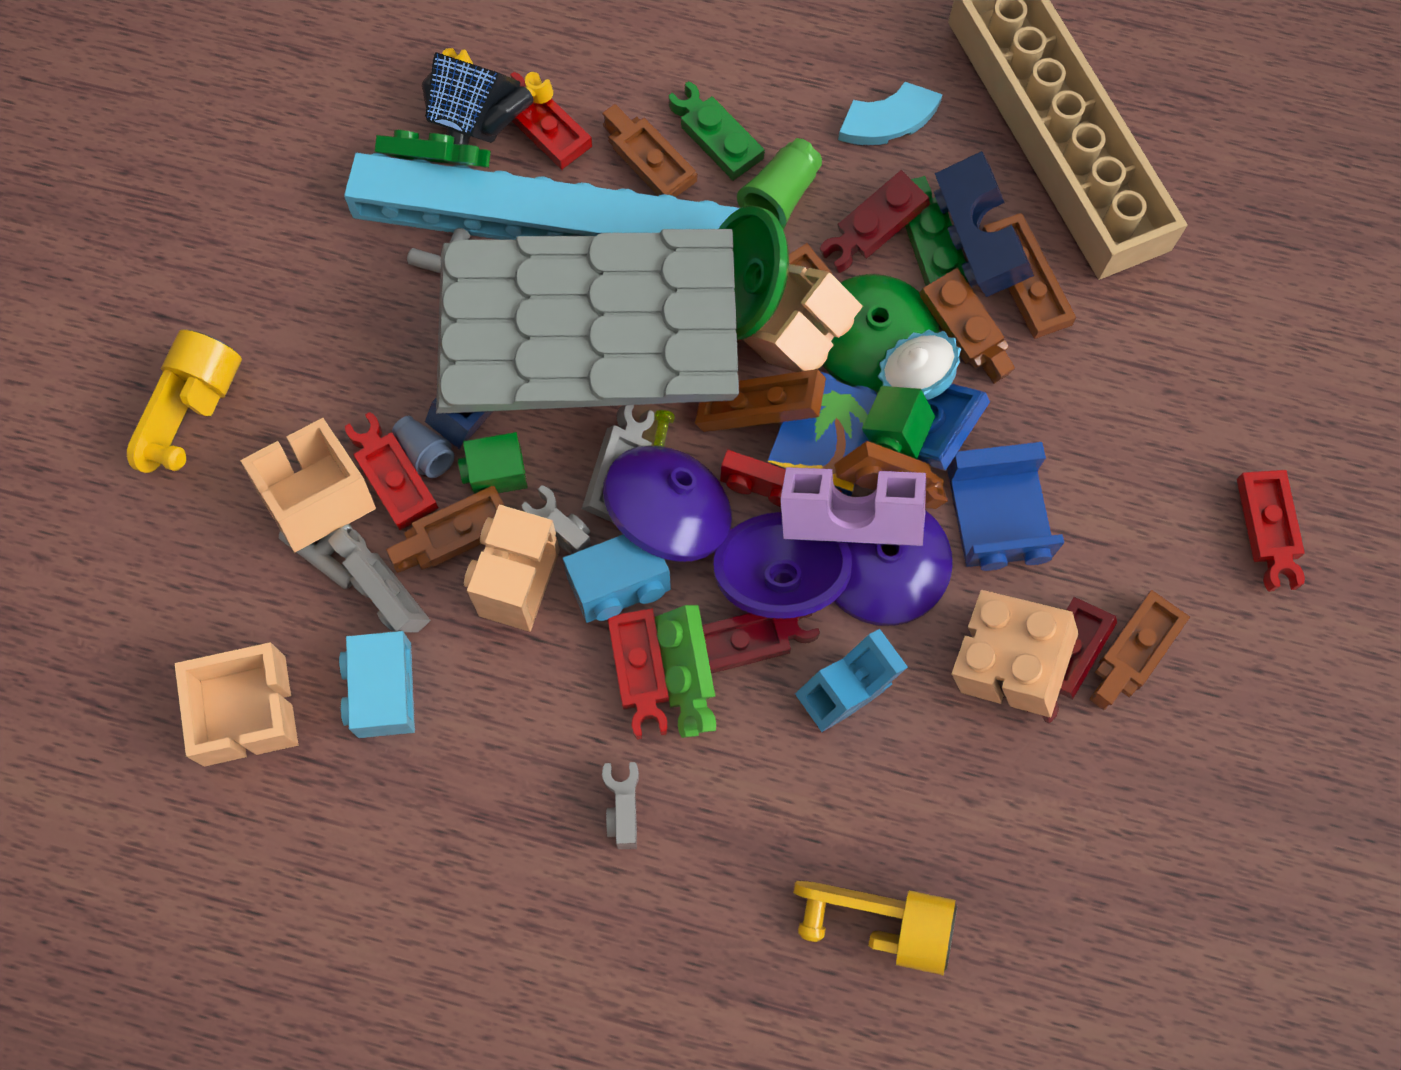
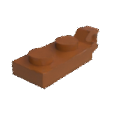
(648, 153)
(967, 320)
(866, 461)
(445, 532)
(1138, 649)

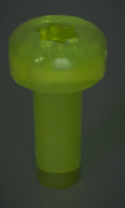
(664, 418)

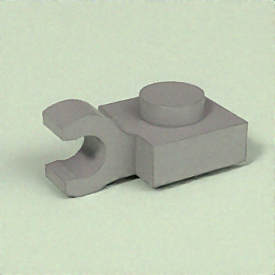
(570, 530)
(622, 819)

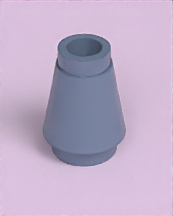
(425, 449)

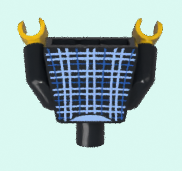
(476, 99)

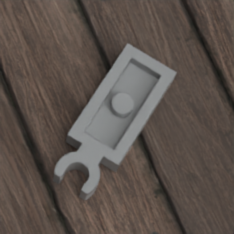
(615, 442)
(376, 580)

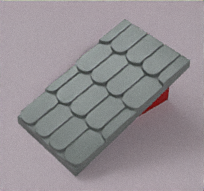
(587, 321)

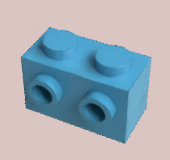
(615, 577)

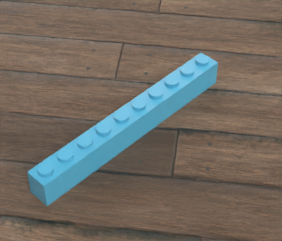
(510, 205)

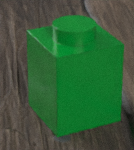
(899, 420)
(492, 463)

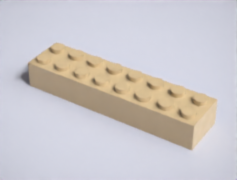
(1069, 131)

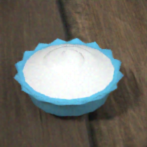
(922, 362)

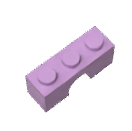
(820, 512)

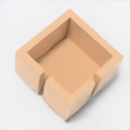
(806, 320)
(318, 497)
(513, 568)
(1017, 644)
(235, 704)

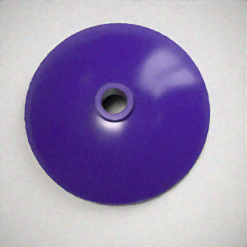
(667, 503)
(777, 574)
(899, 586)

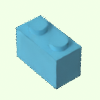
(378, 684)

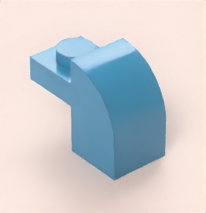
(852, 681)

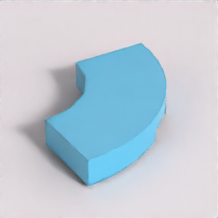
(889, 118)

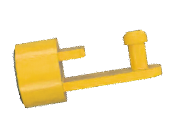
(193, 376)
(925, 927)

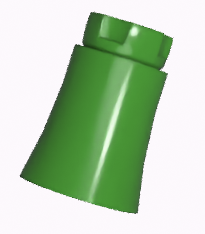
(782, 180)

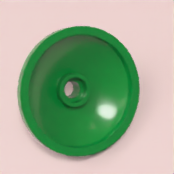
(759, 266)
(859, 351)

